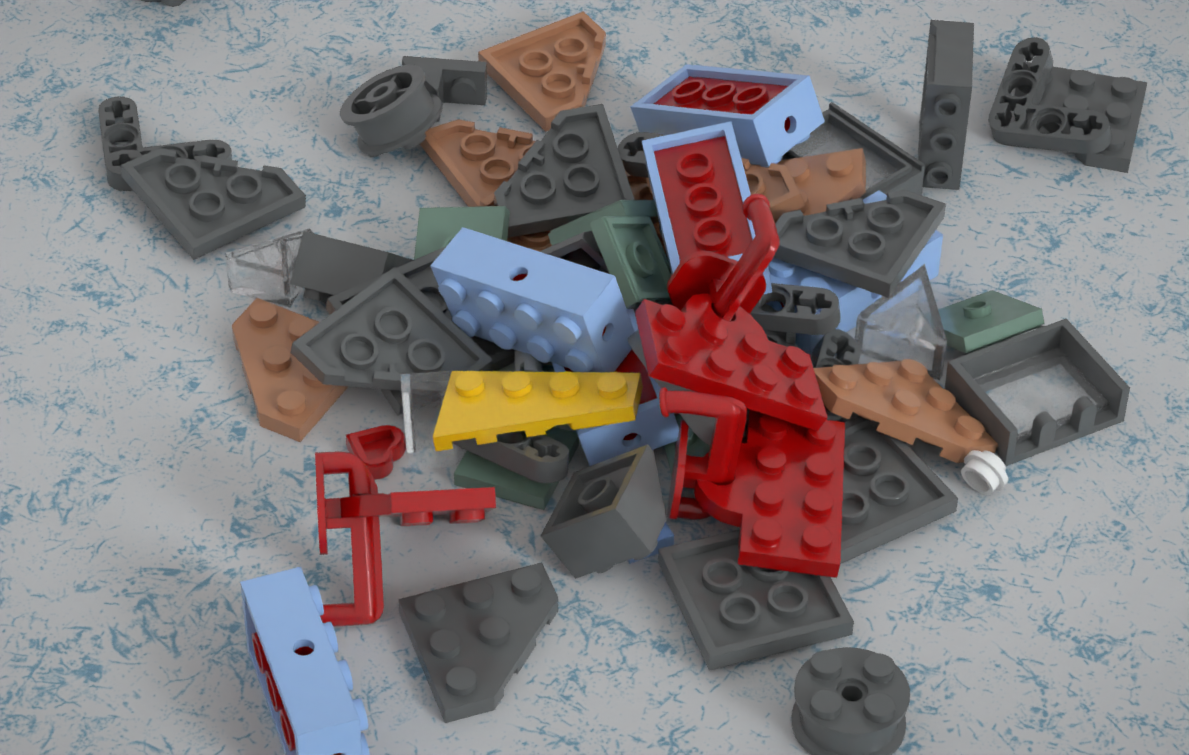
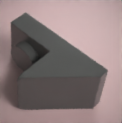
(453, 79)

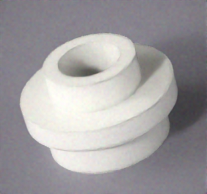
(984, 472)

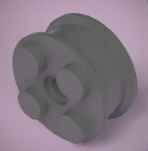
(391, 110)
(850, 703)

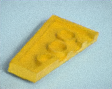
(509, 401)

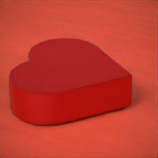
(377, 448)

